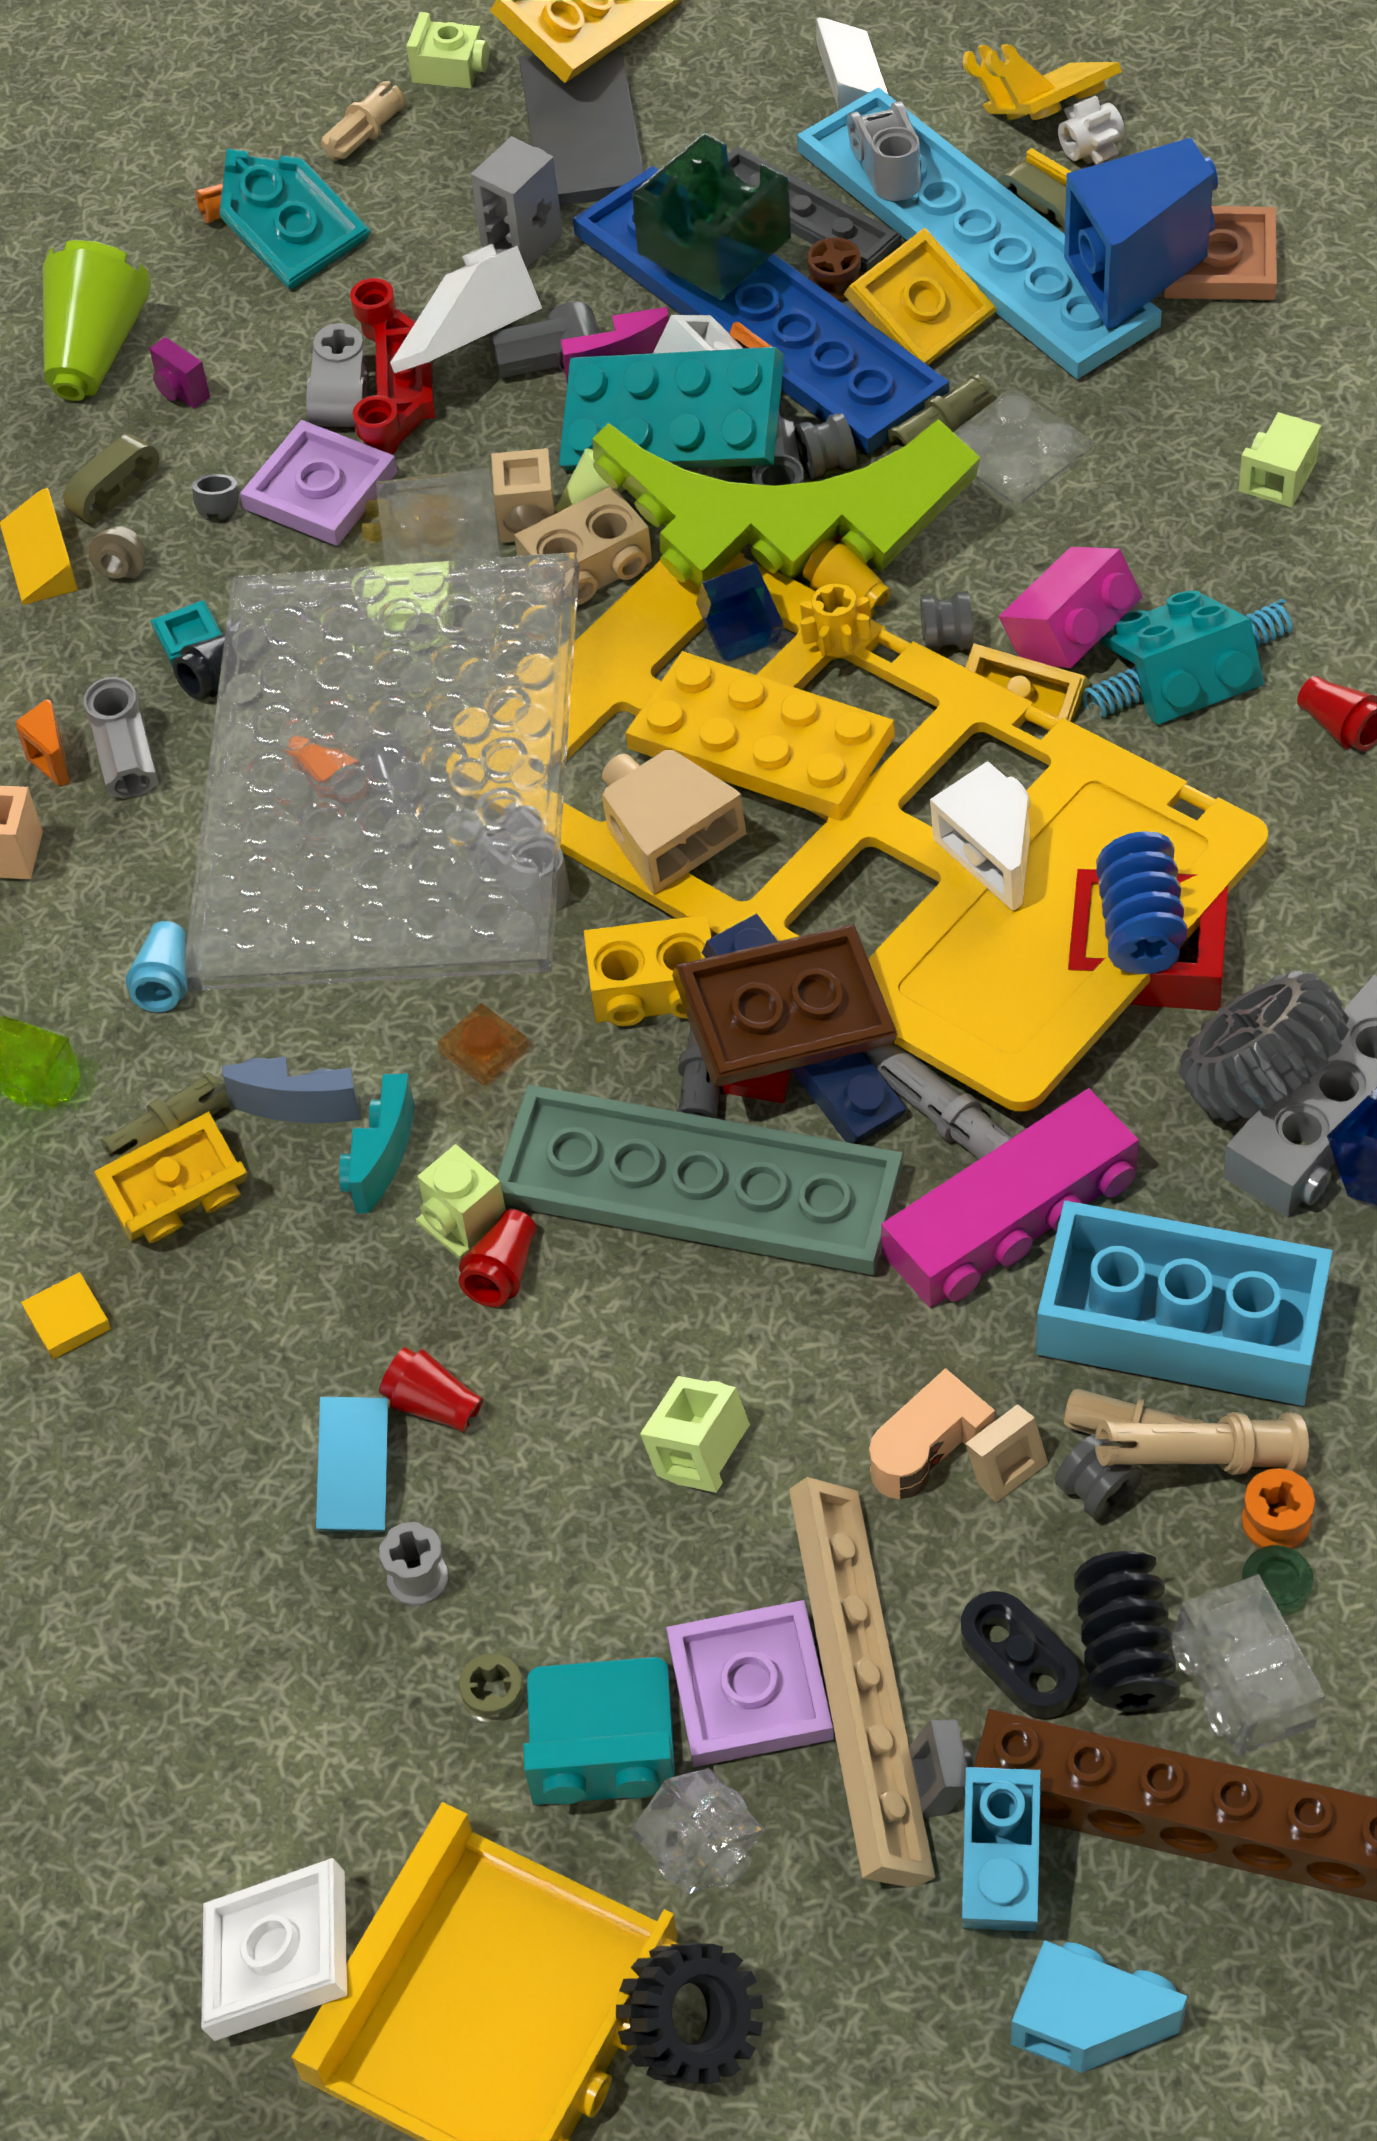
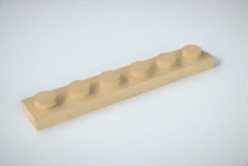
(861, 1685)

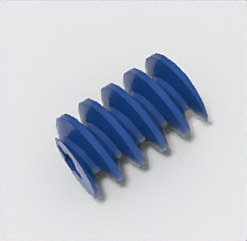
(1141, 902)

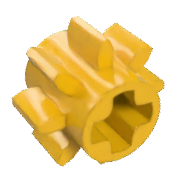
(835, 620)

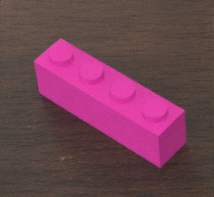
(1009, 1199)

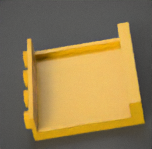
(481, 1996)

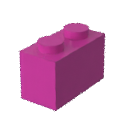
(1071, 606)

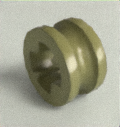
(493, 1707)

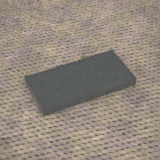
(584, 126)

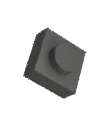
(939, 1766)

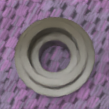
(118, 543)

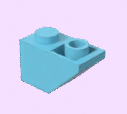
(1001, 1849)
(1092, 2012)

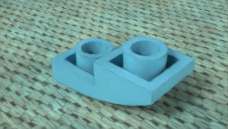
(352, 1464)

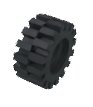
(726, 2021)

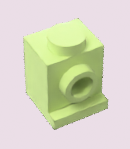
(446, 53)
(1280, 460)
(459, 1201)
(695, 1432)

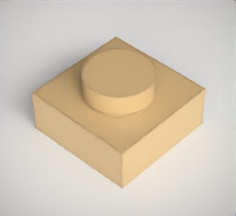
(1006, 1453)

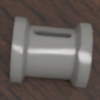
(408, 1543)

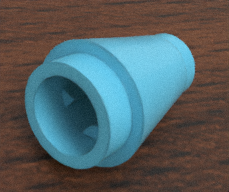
(159, 969)

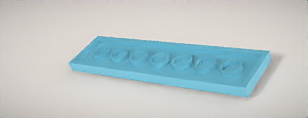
(990, 235)

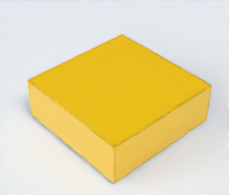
(66, 1315)

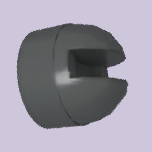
(215, 495)

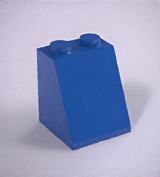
(1138, 225)

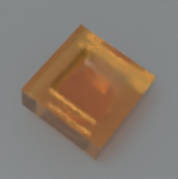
(482, 1044)

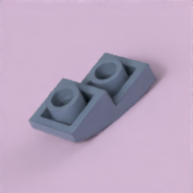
(268, 1091)

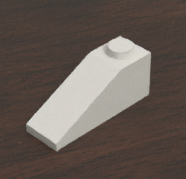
(469, 305)

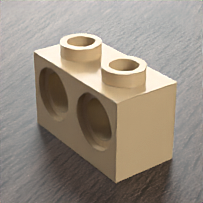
(602, 532)

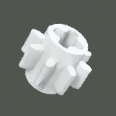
(1091, 131)

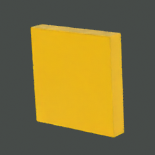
(921, 298)

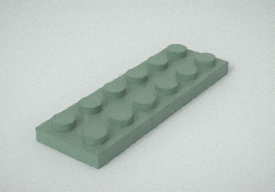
(700, 1179)

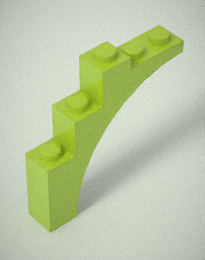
(714, 519)

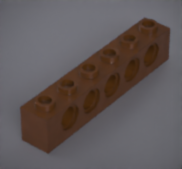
(1192, 1805)

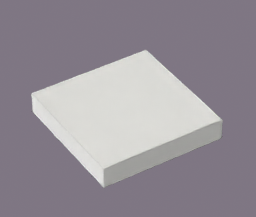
(274, 1949)

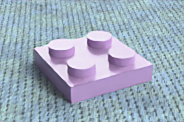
(318, 482)
(749, 1683)

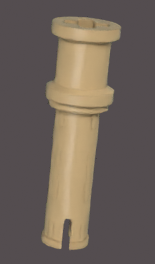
(1231, 1443)

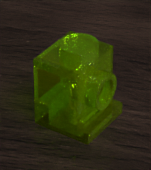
(36, 1064)

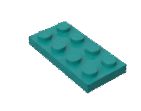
(678, 405)

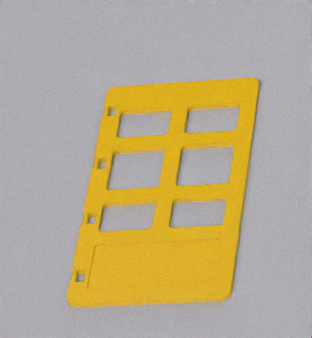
(963, 973)

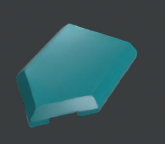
(287, 215)

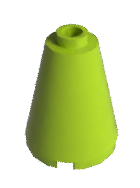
(87, 313)

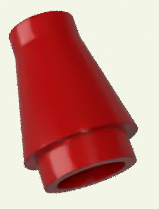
(1341, 711)
(497, 1262)
(428, 1390)

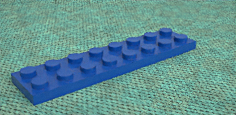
(829, 351)

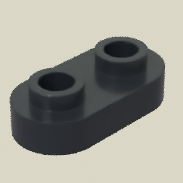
(1022, 1656)

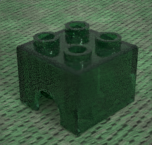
(707, 220)

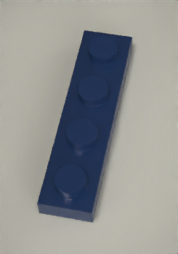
(844, 1087)

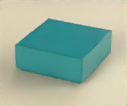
(184, 628)

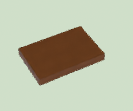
(784, 1005)

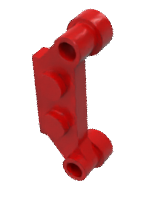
(401, 397)

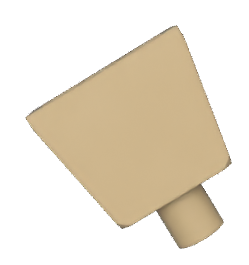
(669, 815)

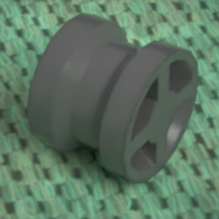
(826, 445)
(947, 621)
(1098, 1485)

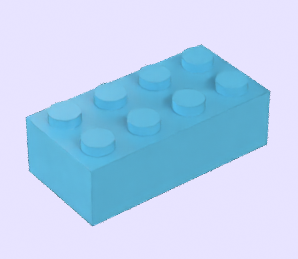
(1183, 1302)

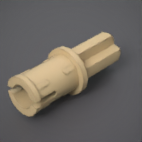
(363, 121)
(1088, 1409)

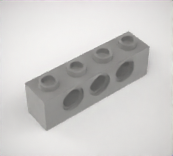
(1262, 1152)

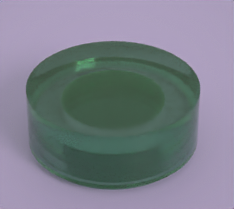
(1284, 1575)

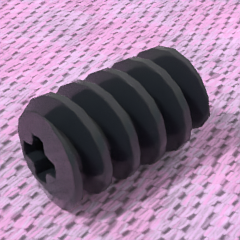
(1125, 1632)

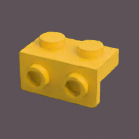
(170, 1178)

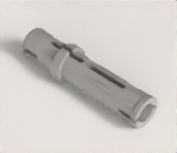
(956, 1115)

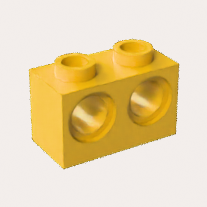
(646, 960)

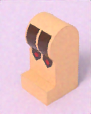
(925, 1434)

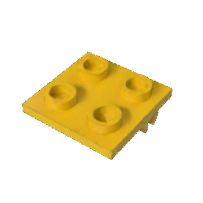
(1021, 90)

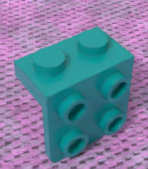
(1187, 653)
(598, 1731)

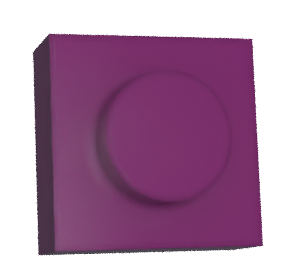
(178, 373)

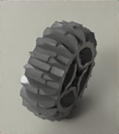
(1264, 1045)

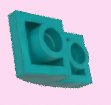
(378, 1149)

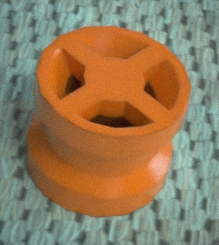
(1290, 1521)

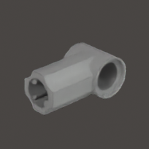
(120, 737)

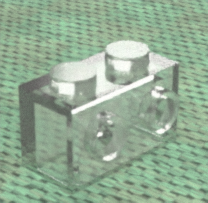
(1246, 1666)

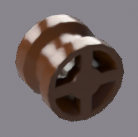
(834, 265)

